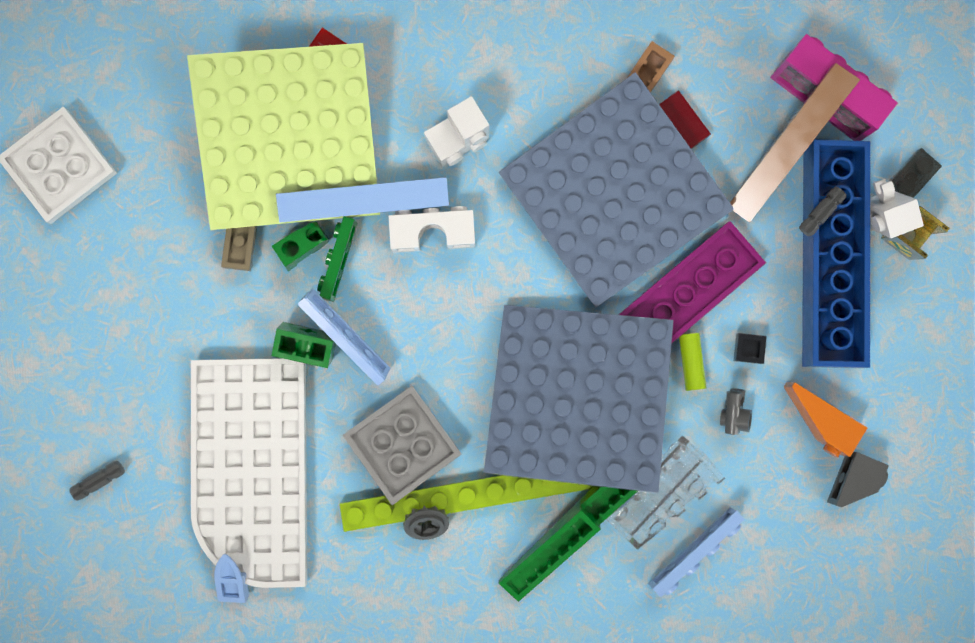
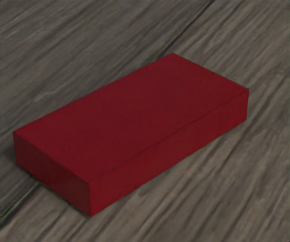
(685, 119)

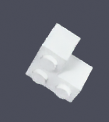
(459, 133)

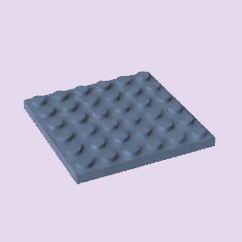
(616, 190)
(580, 398)

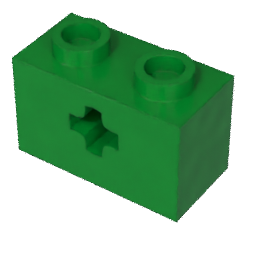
(303, 345)

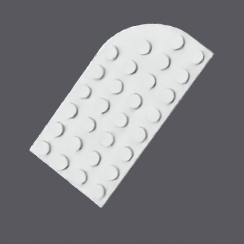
(251, 467)

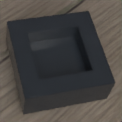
(749, 348)

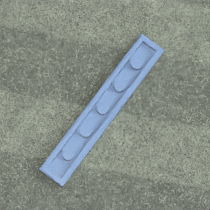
(362, 199)

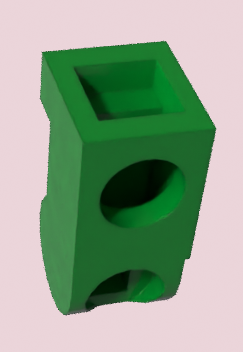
(300, 245)

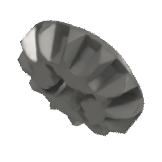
(430, 529)

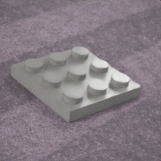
(402, 445)

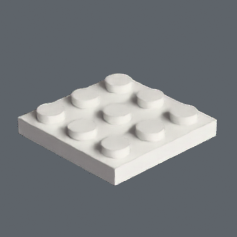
(57, 165)

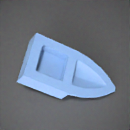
(230, 581)

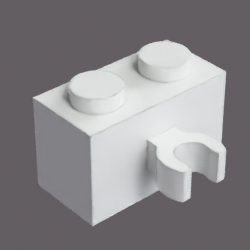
(892, 211)

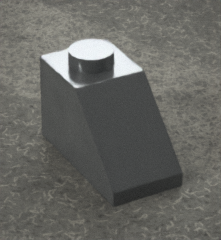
(857, 479)

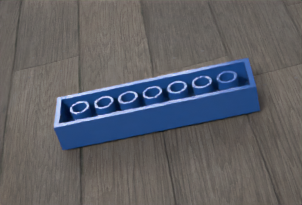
(837, 257)

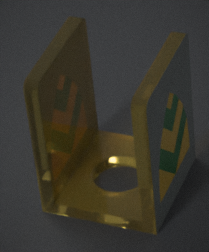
(911, 249)

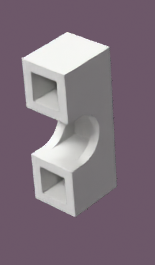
(408, 228)

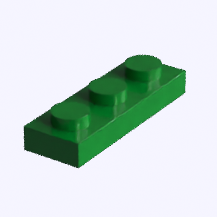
(337, 258)

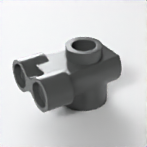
(735, 417)

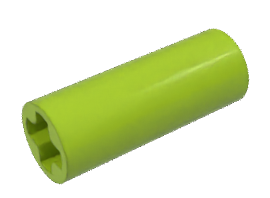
(692, 362)

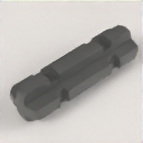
(822, 211)
(97, 480)

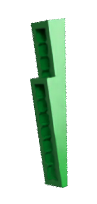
(563, 539)

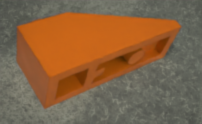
(828, 424)

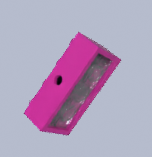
(862, 109)

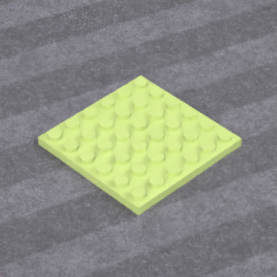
(280, 127)

